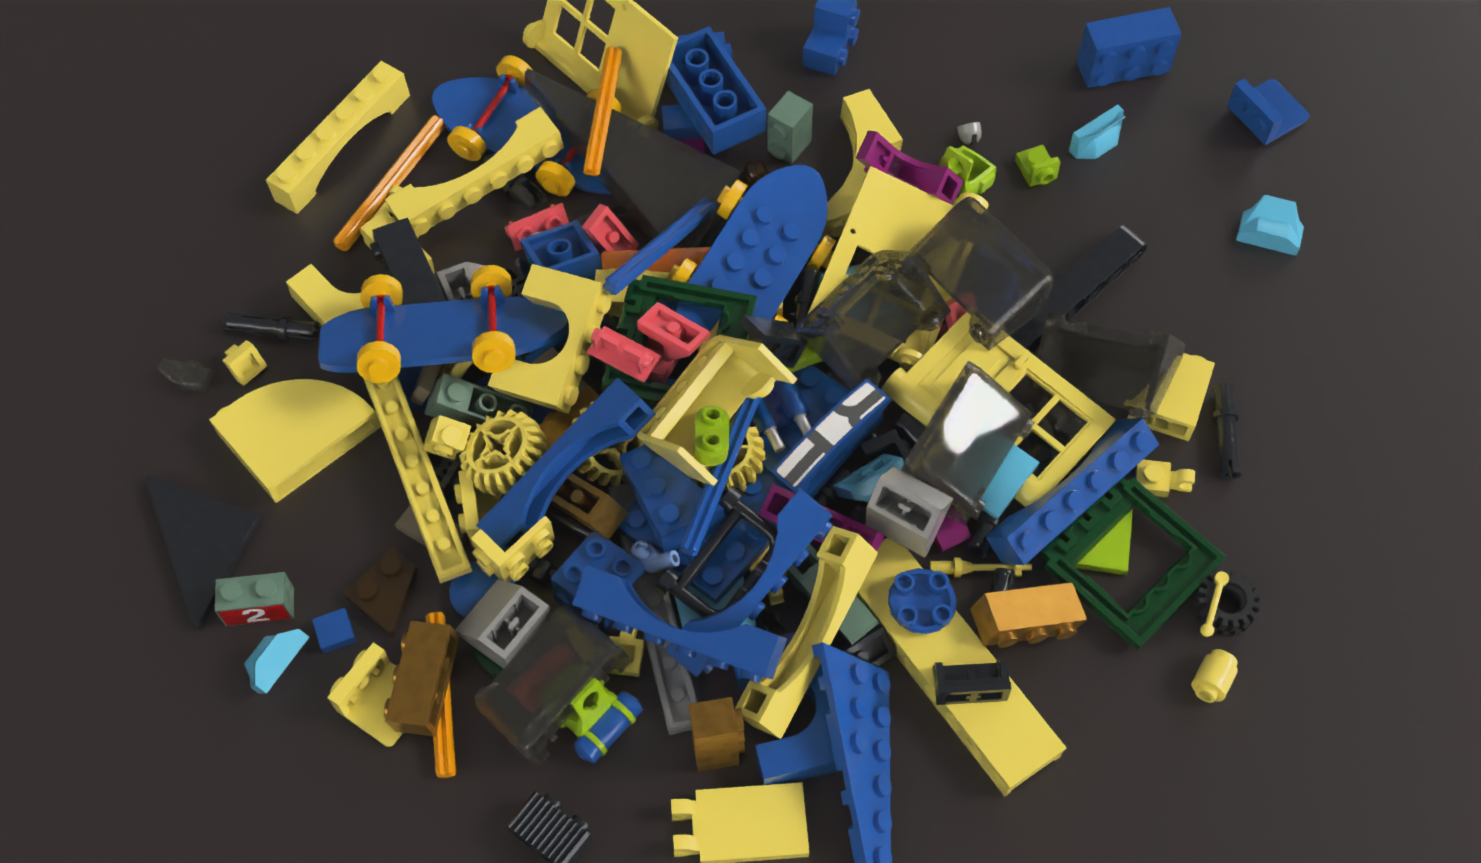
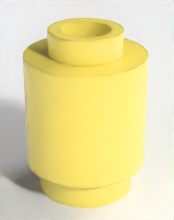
(1215, 676)

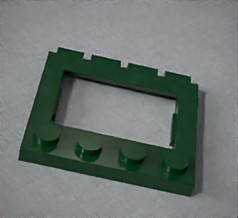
(645, 294)
(1165, 594)

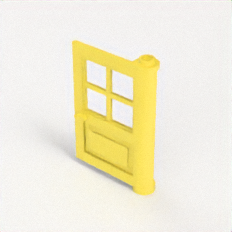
(644, 61)
(888, 217)
(1008, 362)

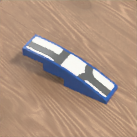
(831, 435)

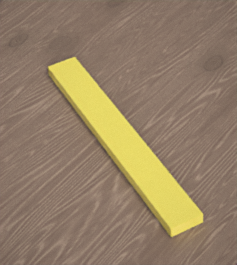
(419, 480)

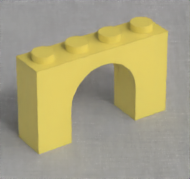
(322, 299)
(557, 380)

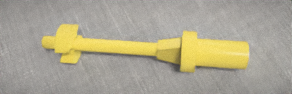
(959, 567)

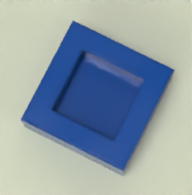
(334, 630)

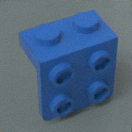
(1266, 109)
(598, 553)

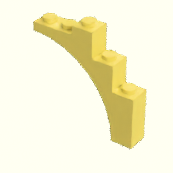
(859, 114)

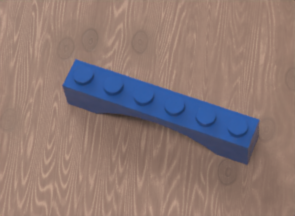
(609, 420)
(1035, 526)
(796, 528)
(744, 647)

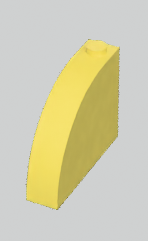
(293, 430)

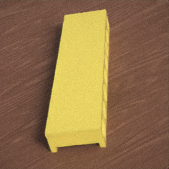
(1003, 736)

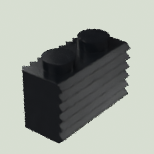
(550, 831)

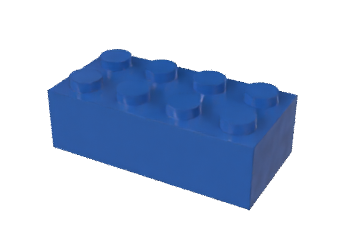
(714, 92)

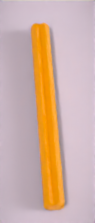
(394, 176)

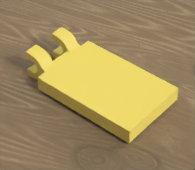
(743, 824)

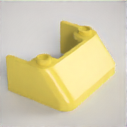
(718, 376)

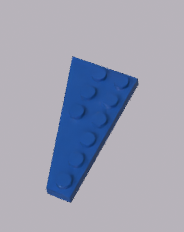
(860, 747)

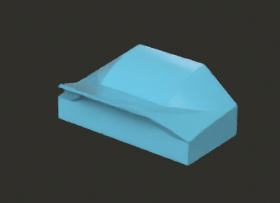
(1098, 135)
(1272, 225)
(862, 482)
(272, 658)

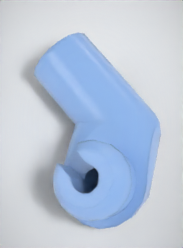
(652, 559)

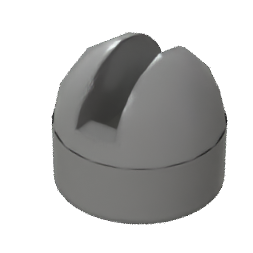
(969, 133)

